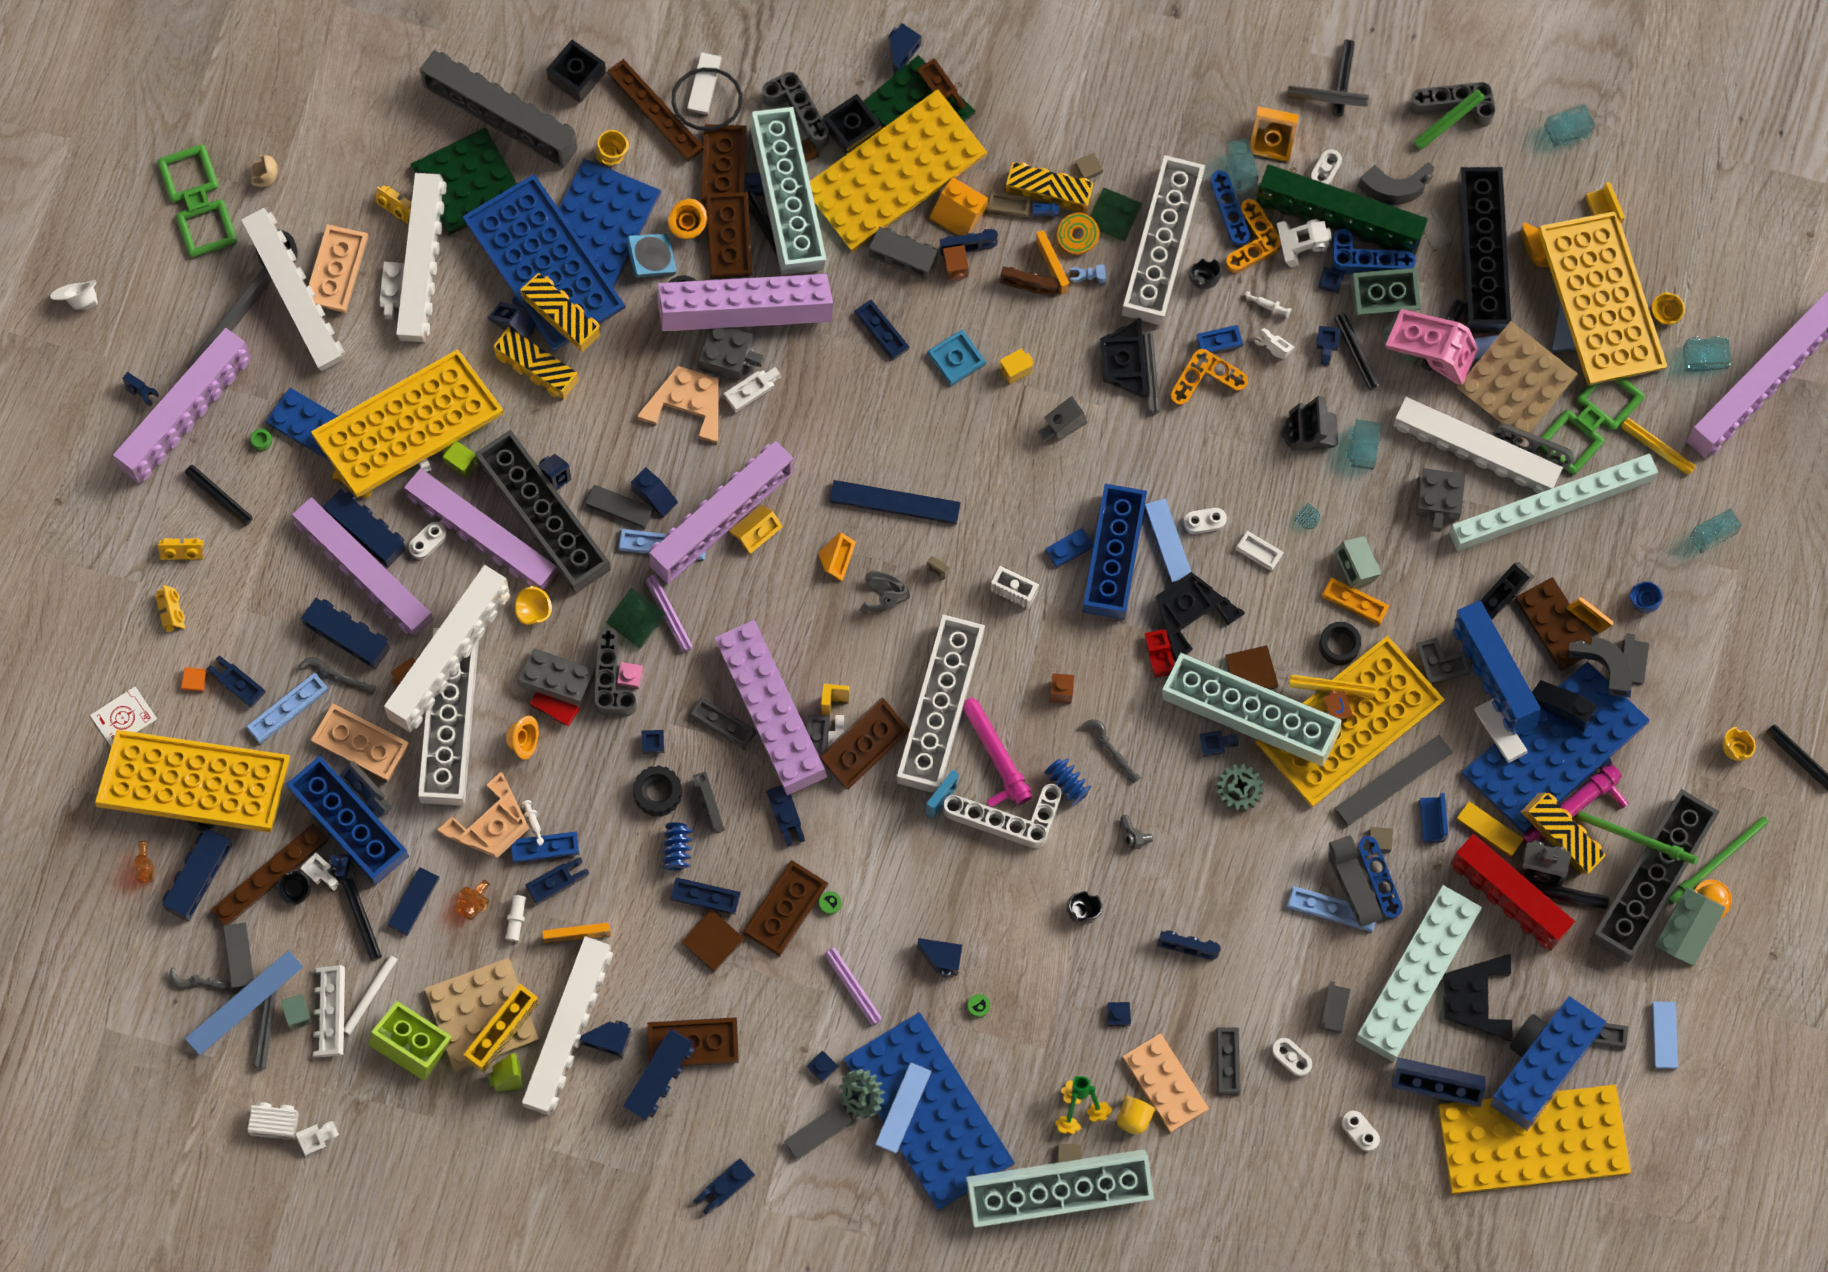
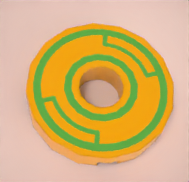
(1067, 228)

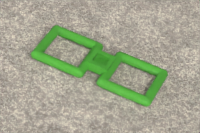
(197, 201)
(1591, 419)

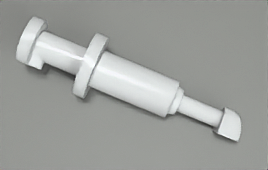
(1274, 307)
(531, 817)

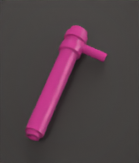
(1012, 779)
(1598, 785)

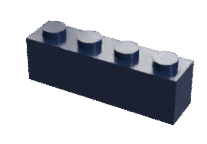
(365, 528)
(345, 633)
(197, 874)
(658, 1074)
(1438, 1082)

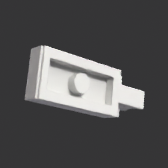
(391, 287)
(751, 389)

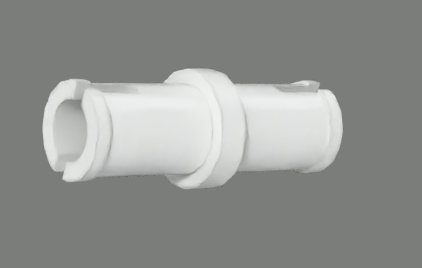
(515, 918)

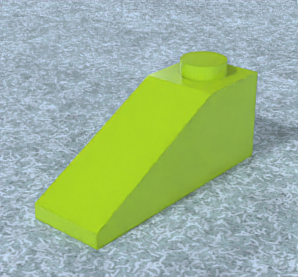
(506, 1074)

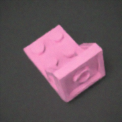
(1442, 342)

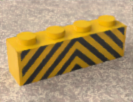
(1049, 187)
(560, 312)
(535, 363)
(1562, 831)
(501, 1028)

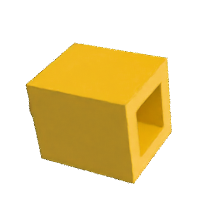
(1016, 366)

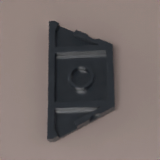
(1124, 359)

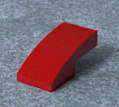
(1159, 653)
(557, 709)

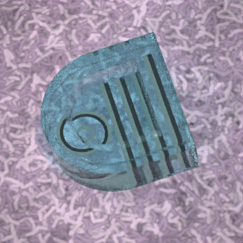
(1308, 517)

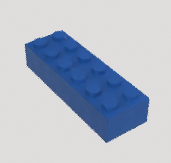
(1114, 551)
(1496, 668)
(347, 820)
(1548, 1063)

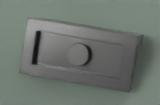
(1637, 655)
(1334, 1008)

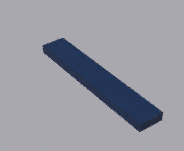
(895, 502)

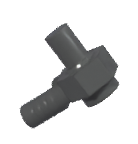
(1134, 837)

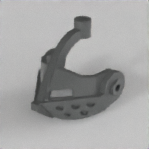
(884, 583)

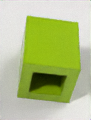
(459, 458)

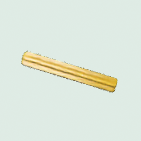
(1658, 446)
(1328, 685)

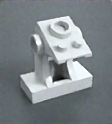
(1291, 247)

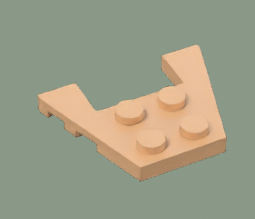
(690, 393)
(496, 827)

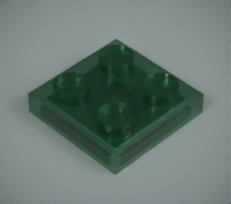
(1115, 213)
(636, 618)

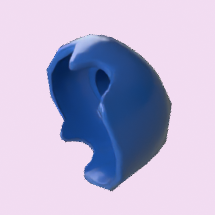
(1646, 597)

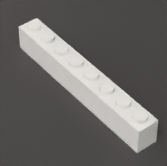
(420, 257)
(293, 290)
(1476, 446)
(567, 1025)

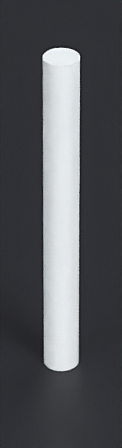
(366, 1000)

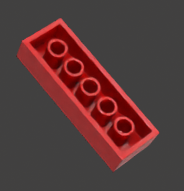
(1511, 892)

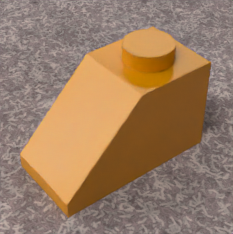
(1533, 245)

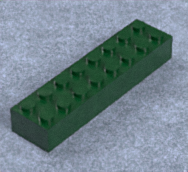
(1340, 210)

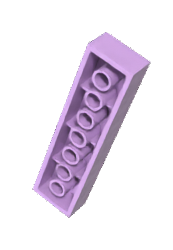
(744, 302)
(182, 406)
(721, 512)
(770, 707)

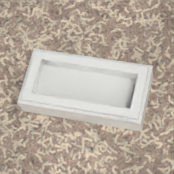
(1259, 551)

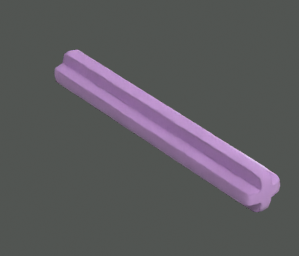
(671, 617)
(853, 986)

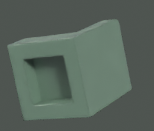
(296, 1012)

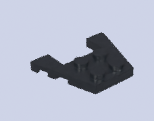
(1187, 602)
(1468, 996)

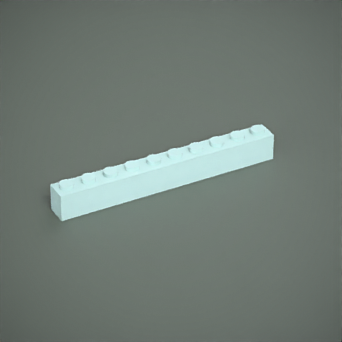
(1553, 502)

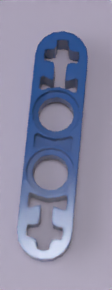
(1227, 209)
(1376, 878)

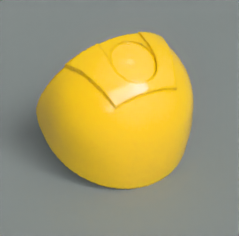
(532, 606)

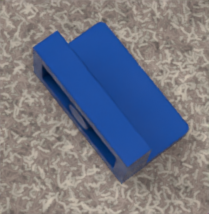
(1434, 818)

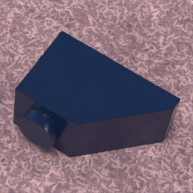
(903, 45)
(512, 316)
(555, 470)
(653, 492)
(942, 956)
(608, 1038)

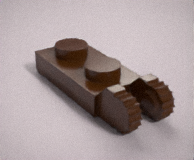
(936, 79)
(1029, 281)

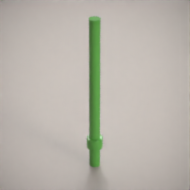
(1674, 852)
(1720, 858)

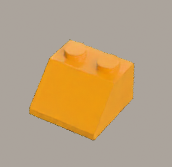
(1273, 134)
(959, 208)

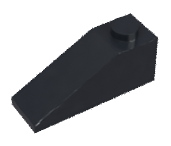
(1506, 589)
(1565, 704)

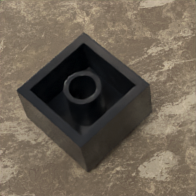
(576, 71)
(851, 124)

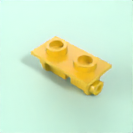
(388, 199)
(174, 550)
(168, 599)

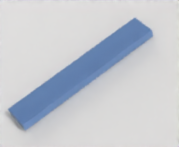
(244, 1002)

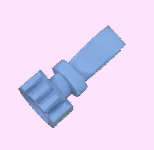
(1098, 273)

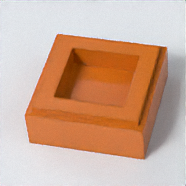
(194, 679)

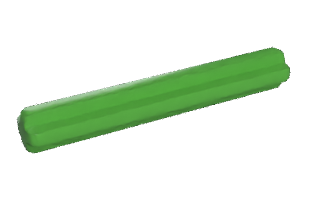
(1449, 119)

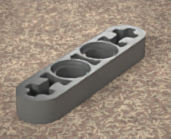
(1535, 441)

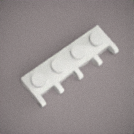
(330, 1011)

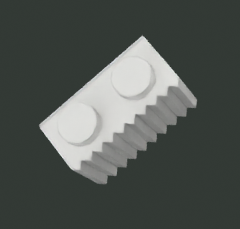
(1014, 587)
(273, 1122)

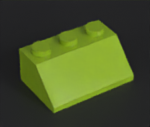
(409, 1040)

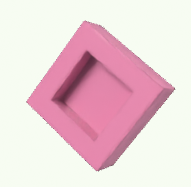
(629, 675)

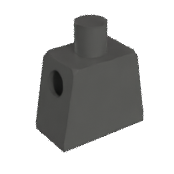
(1070, 417)

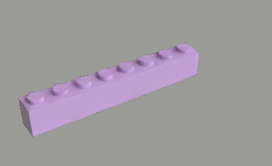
(480, 530)
(362, 566)

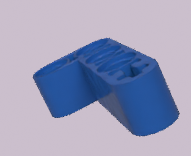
(1373, 257)

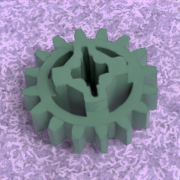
(1231, 790)
(861, 1093)

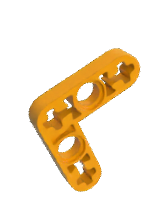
(1259, 244)
(1208, 368)

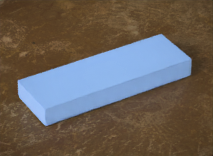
(1665, 1035)

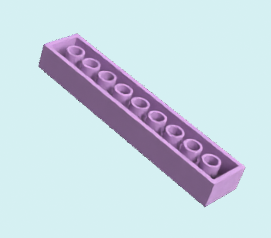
(1761, 380)

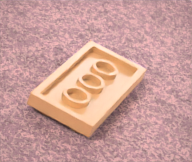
(337, 267)
(360, 742)
(1165, 1083)

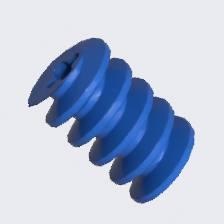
(1068, 781)
(676, 846)

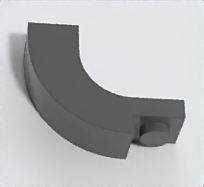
(1398, 191)
(1611, 658)

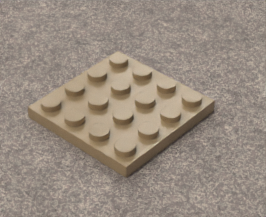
(1517, 379)
(470, 1002)

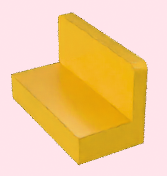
(1604, 201)
(756, 528)
(833, 693)

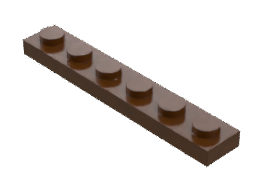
(655, 110)
(268, 875)

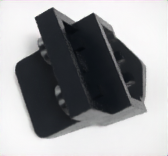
(1310, 426)

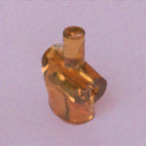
(144, 865)
(472, 901)

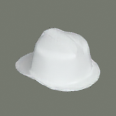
(77, 295)

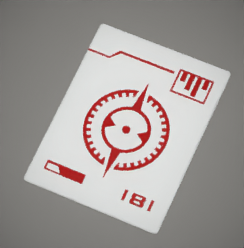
(124, 713)

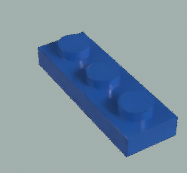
(553, 847)

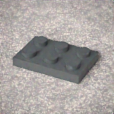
(556, 677)

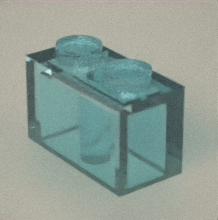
(1569, 125)
(1242, 164)
(1707, 353)
(1364, 444)
(1715, 530)

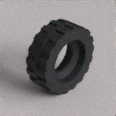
(652, 774)

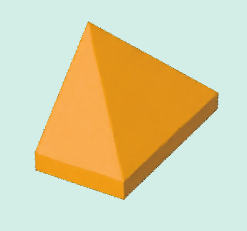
(836, 555)
(1590, 614)

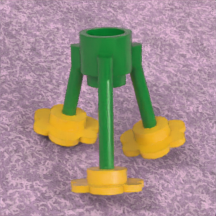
(1073, 1094)

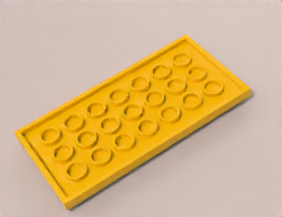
(895, 170)
(1602, 298)
(407, 423)
(1399, 703)
(193, 781)
(1570, 1141)

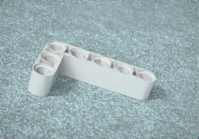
(1007, 820)

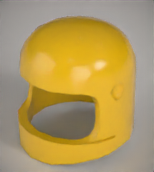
(611, 147)
(1134, 1115)

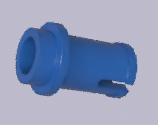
(1046, 209)

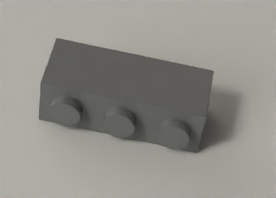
(903, 252)

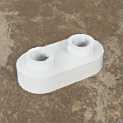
(1326, 170)
(1205, 519)
(428, 540)
(1292, 1057)
(1359, 1131)

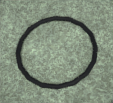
(702, 128)

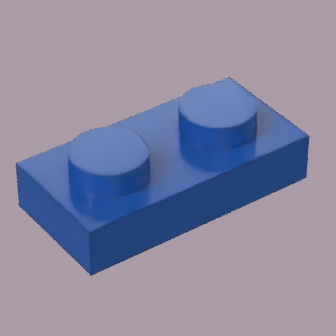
(1220, 339)
(1069, 547)

